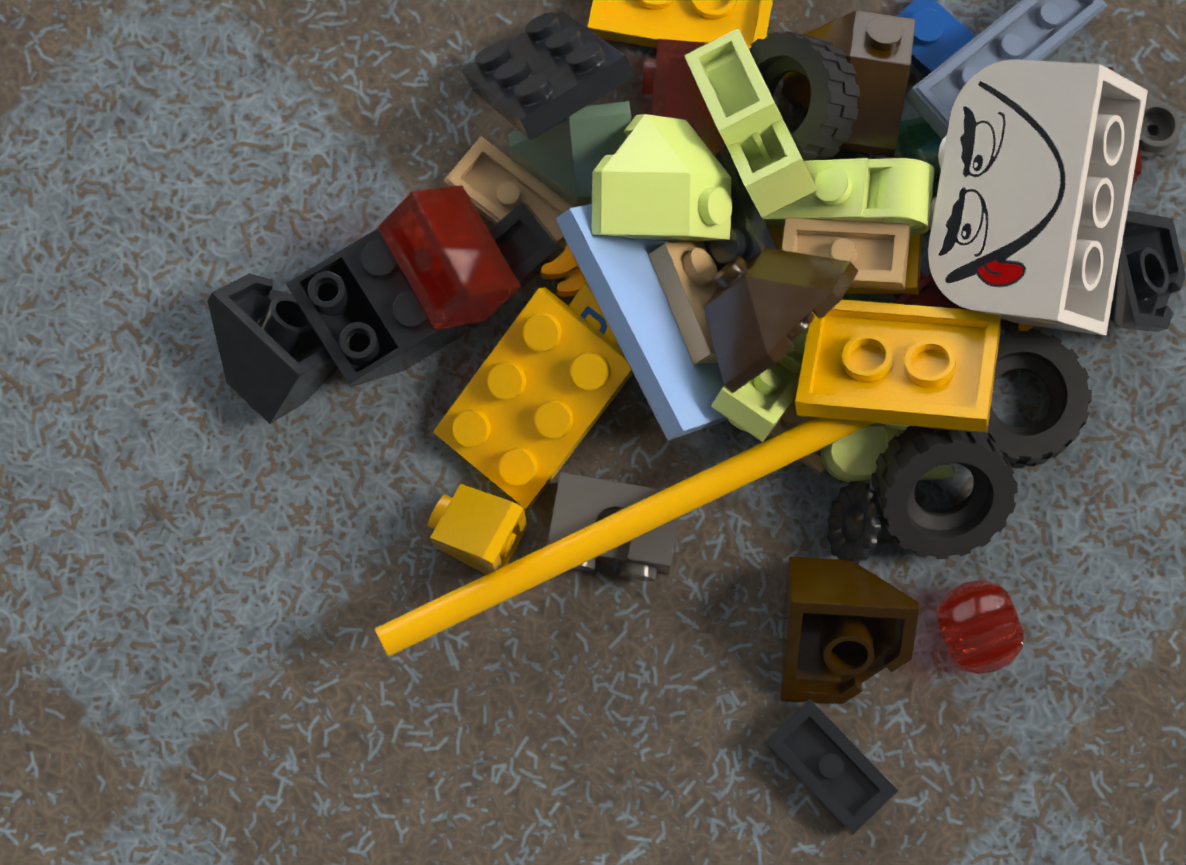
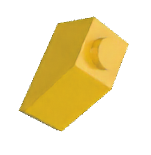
(477, 528)

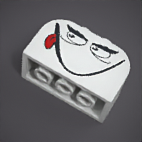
(1036, 192)

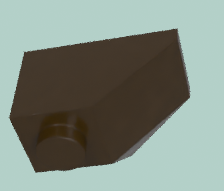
(881, 55)
(767, 306)
(841, 629)

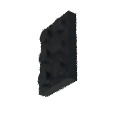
(547, 73)

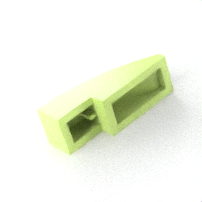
(750, 123)

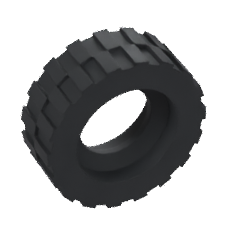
(832, 88)
(1067, 393)
(960, 527)

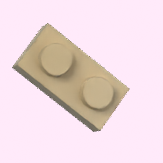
(872, 247)
(687, 282)

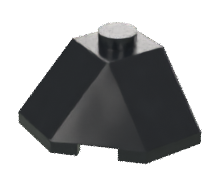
(1147, 273)
(267, 346)

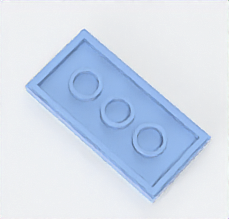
(644, 325)

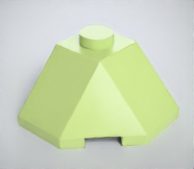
(661, 186)

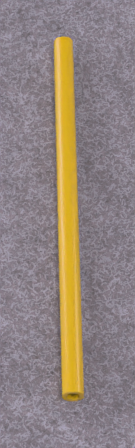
(612, 531)

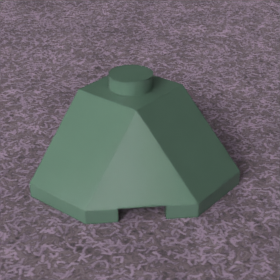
(572, 149)

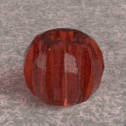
(980, 626)

